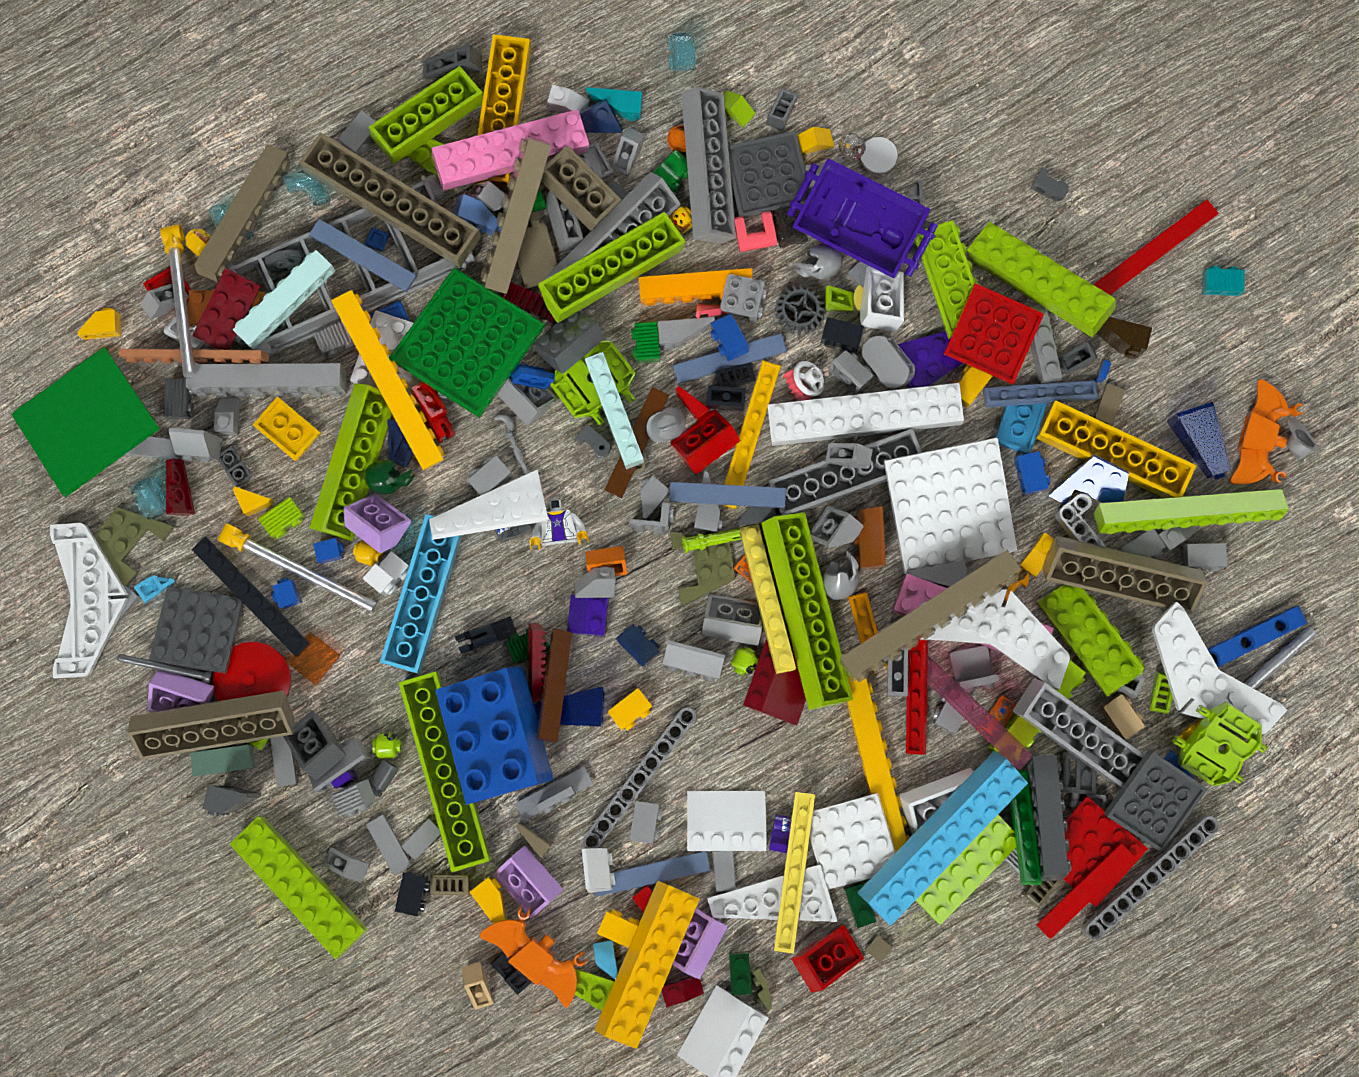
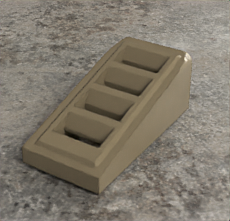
(537, 842)
(465, 888)
(1043, 897)

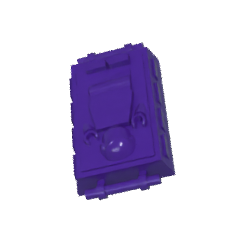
(862, 218)

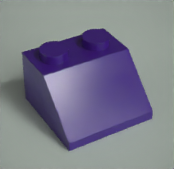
(588, 616)

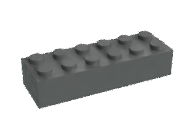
(1048, 816)

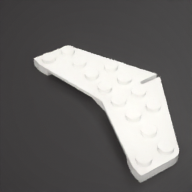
(92, 610)
(1013, 633)
(1196, 676)

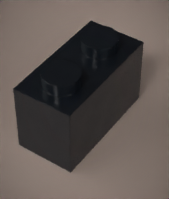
(841, 335)
(726, 398)
(412, 893)

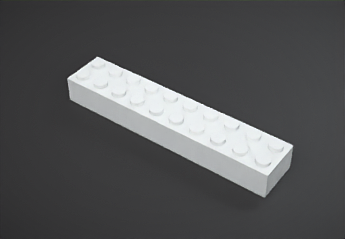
(865, 414)

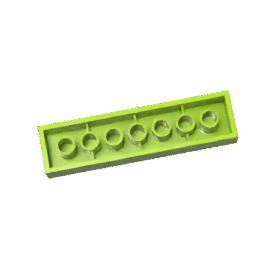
(1041, 279)
(299, 887)

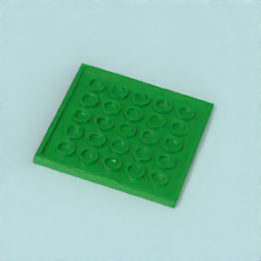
(466, 342)
(85, 421)

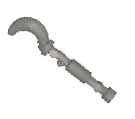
(509, 434)

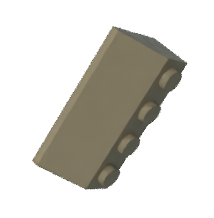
(579, 188)

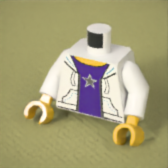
(559, 529)

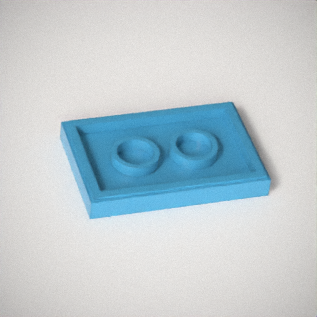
(1020, 426)

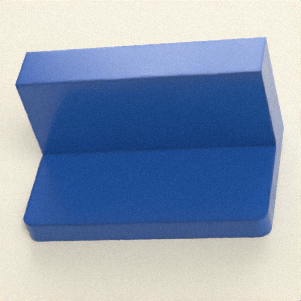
(532, 376)

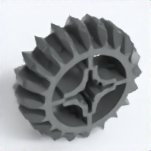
(794, 306)

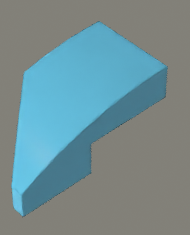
(152, 587)
(605, 958)

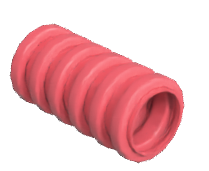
(798, 394)

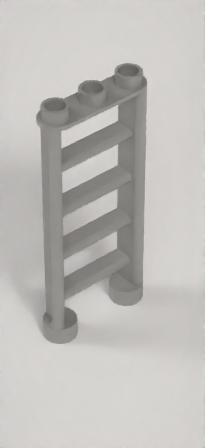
(373, 299)

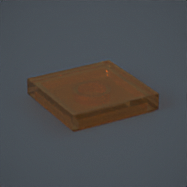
(314, 660)

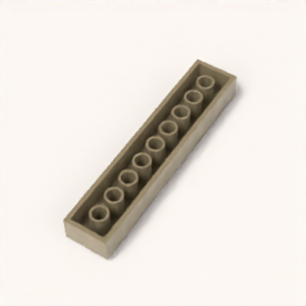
(390, 199)
(929, 616)

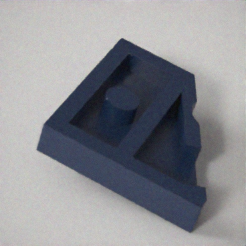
(600, 119)
(399, 449)

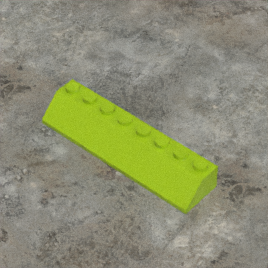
(611, 267)
(355, 449)

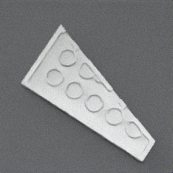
(506, 506)
(763, 899)

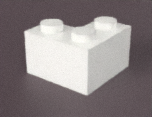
(387, 575)

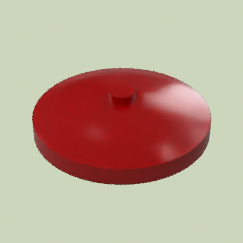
(253, 671)

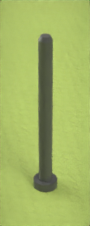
(206, 676)

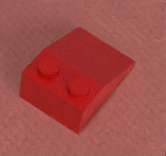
(827, 959)

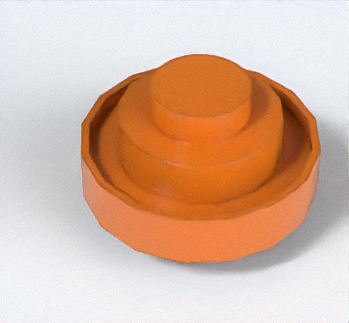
(676, 139)

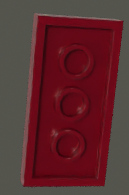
(225, 308)

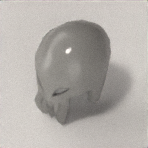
(823, 263)
(841, 583)

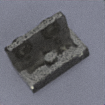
(784, 229)

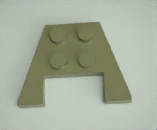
(121, 535)
(712, 567)

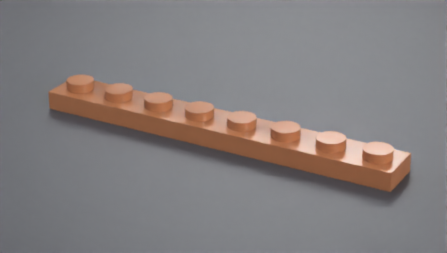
(200, 356)

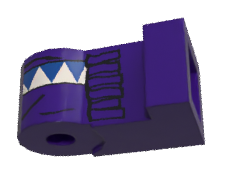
(780, 833)

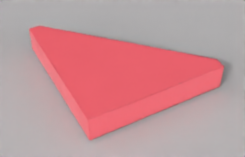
(710, 309)

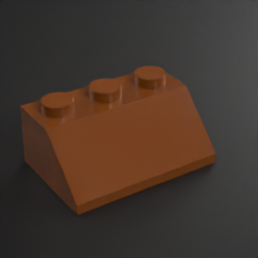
(871, 539)

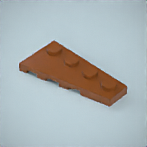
(199, 299)

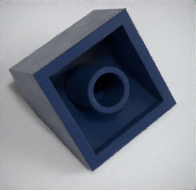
(638, 645)

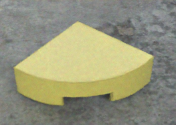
(858, 297)

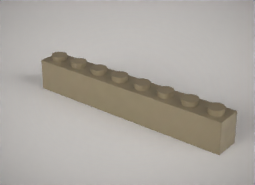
(242, 213)

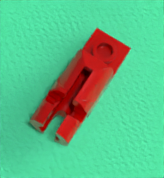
(433, 410)

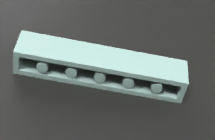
(284, 299)
(614, 410)

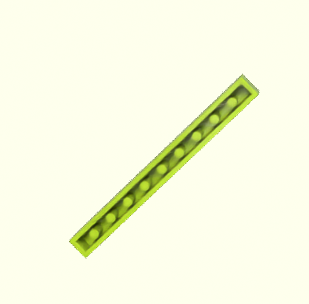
(1190, 511)

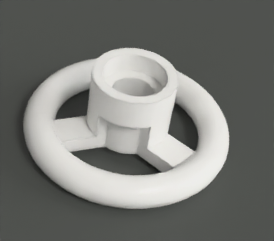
(811, 377)

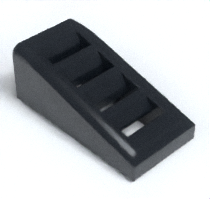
(719, 375)

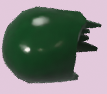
(384, 479)

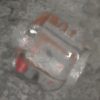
(852, 146)

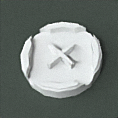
(879, 156)

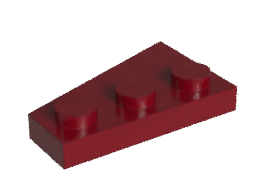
(177, 489)

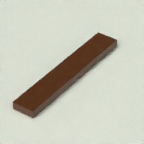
(621, 476)
(554, 685)

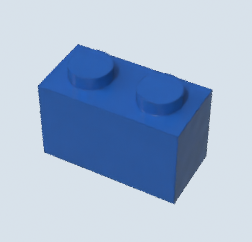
(729, 337)
(1031, 473)

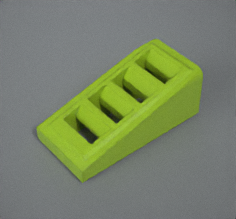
(1156, 690)

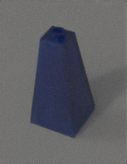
(1202, 437)
(581, 708)

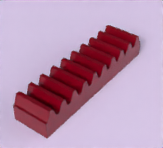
(528, 301)
(536, 660)

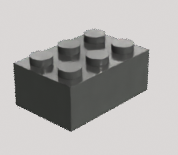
(568, 341)
(314, 746)

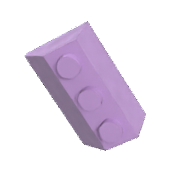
(376, 522)
(176, 691)
(528, 881)
(699, 943)

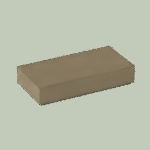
(1109, 404)

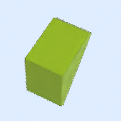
(738, 108)
(838, 299)

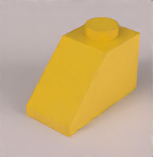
(101, 325)
(1037, 555)

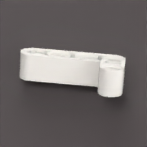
(1076, 519)

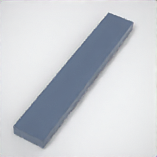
(362, 255)
(710, 363)
(1040, 393)
(727, 495)
(659, 871)

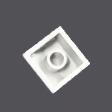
(597, 869)

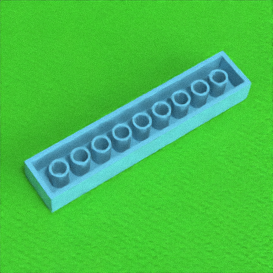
(942, 837)

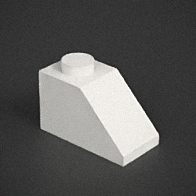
(565, 100)

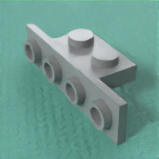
(558, 791)

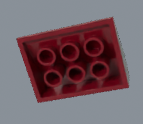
(773, 693)

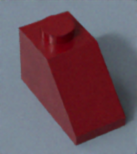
(682, 990)

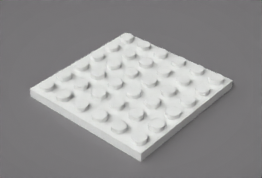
(950, 505)

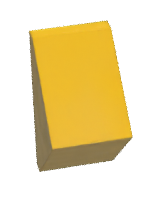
(815, 140)
(251, 502)

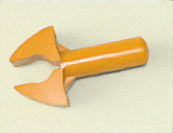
(1014, 586)

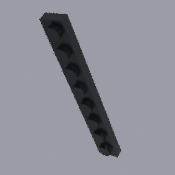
(251, 596)

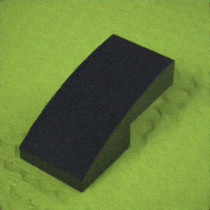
(511, 975)

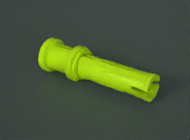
(702, 541)

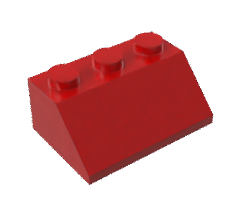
(705, 441)

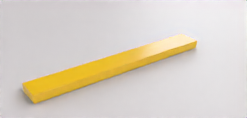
(752, 425)

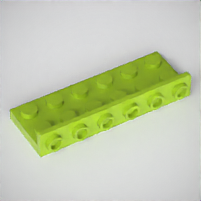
(948, 272)
(1092, 637)

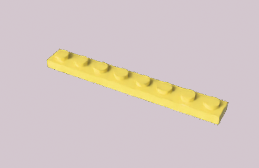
(767, 599)
(794, 872)

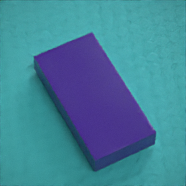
(344, 779)

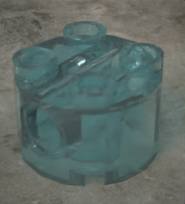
(682, 51)
(149, 496)

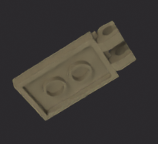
(536, 254)

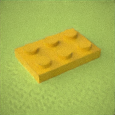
(286, 429)

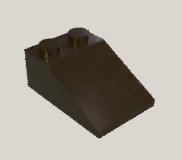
(1125, 337)

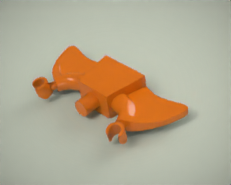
(1261, 435)
(534, 957)

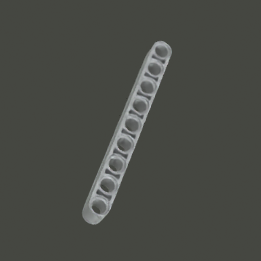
(631, 784)
(1159, 875)

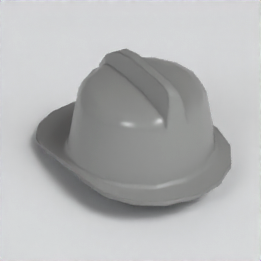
(665, 425)
(1300, 441)

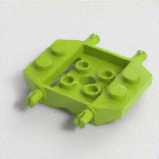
(579, 372)
(1210, 736)

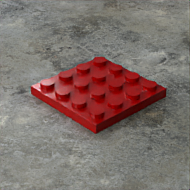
(993, 333)
(1091, 839)

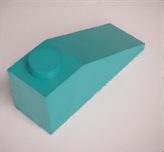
(623, 102)

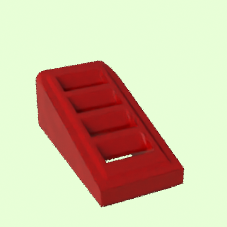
(694, 406)

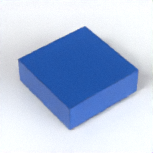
(377, 239)
(1103, 371)

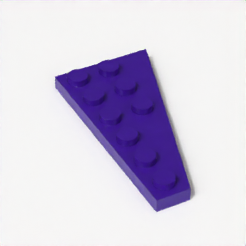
(928, 359)

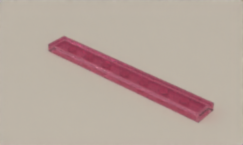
(977, 716)

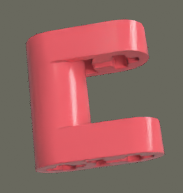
(756, 240)

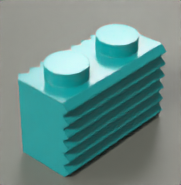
(1223, 281)

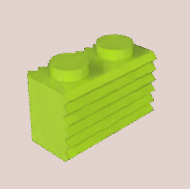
(282, 518)

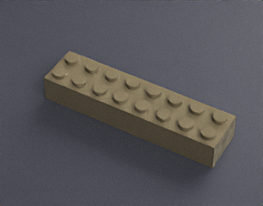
(516, 213)
(1123, 574)
(211, 725)

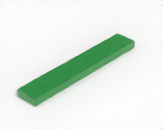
(1026, 836)

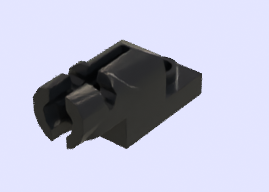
(486, 634)

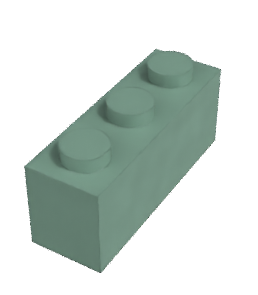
(222, 759)

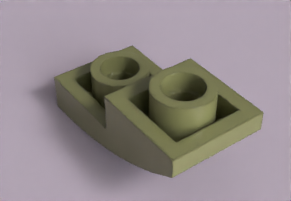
(764, 996)

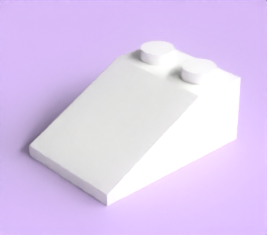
(882, 301)

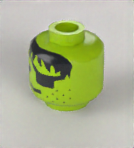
(744, 661)
(386, 745)

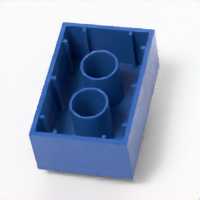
(494, 734)

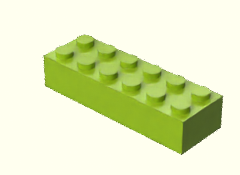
(426, 115)
(1025, 731)
(968, 870)

